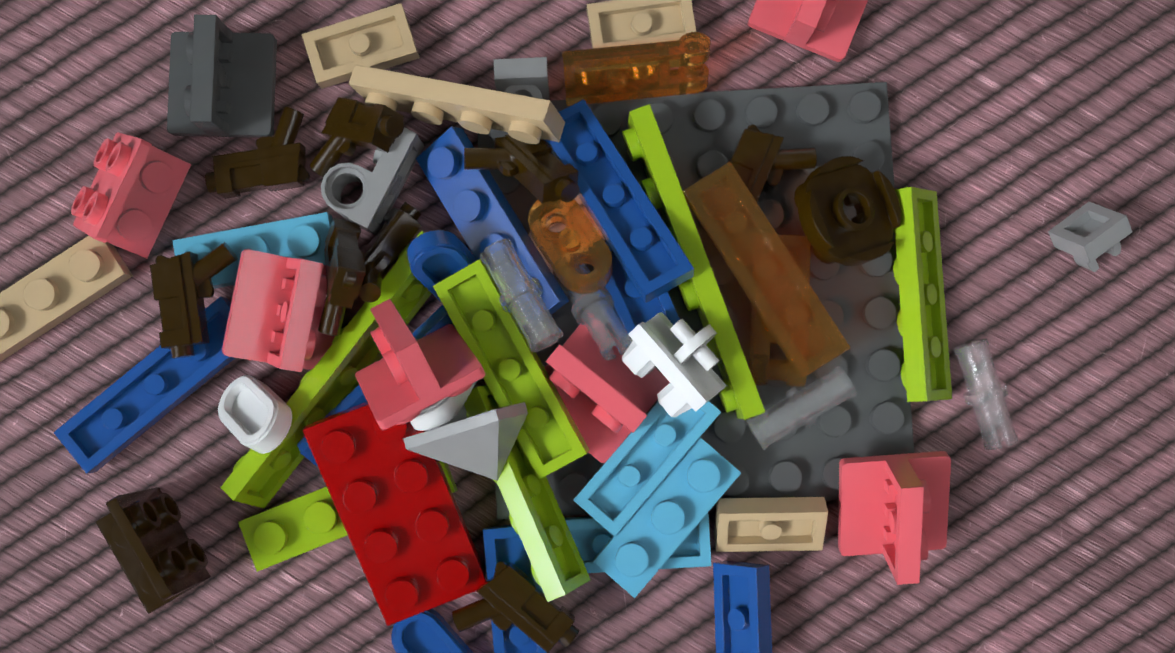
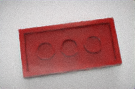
(395, 513)

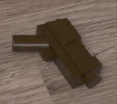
(356, 125)
(761, 159)
(530, 164)
(273, 166)
(386, 247)
(343, 273)
(180, 288)
(515, 599)

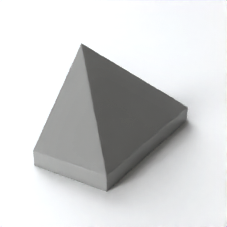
(474, 443)

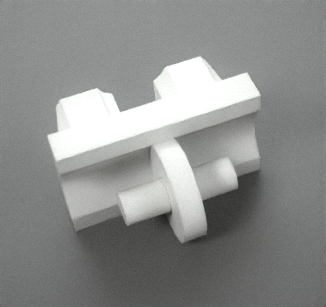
(680, 357)

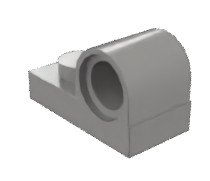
(379, 186)

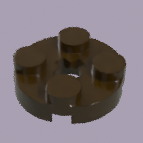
(823, 216)

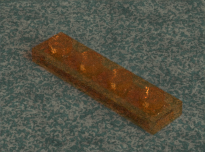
(765, 270)

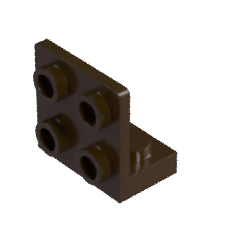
(153, 546)

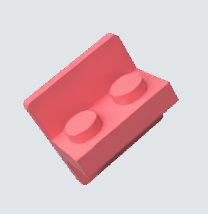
(814, 25)
(129, 194)
(277, 311)
(414, 371)
(601, 393)
(894, 508)

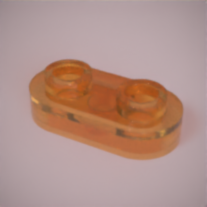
(572, 246)

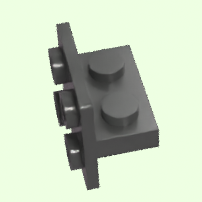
(221, 81)

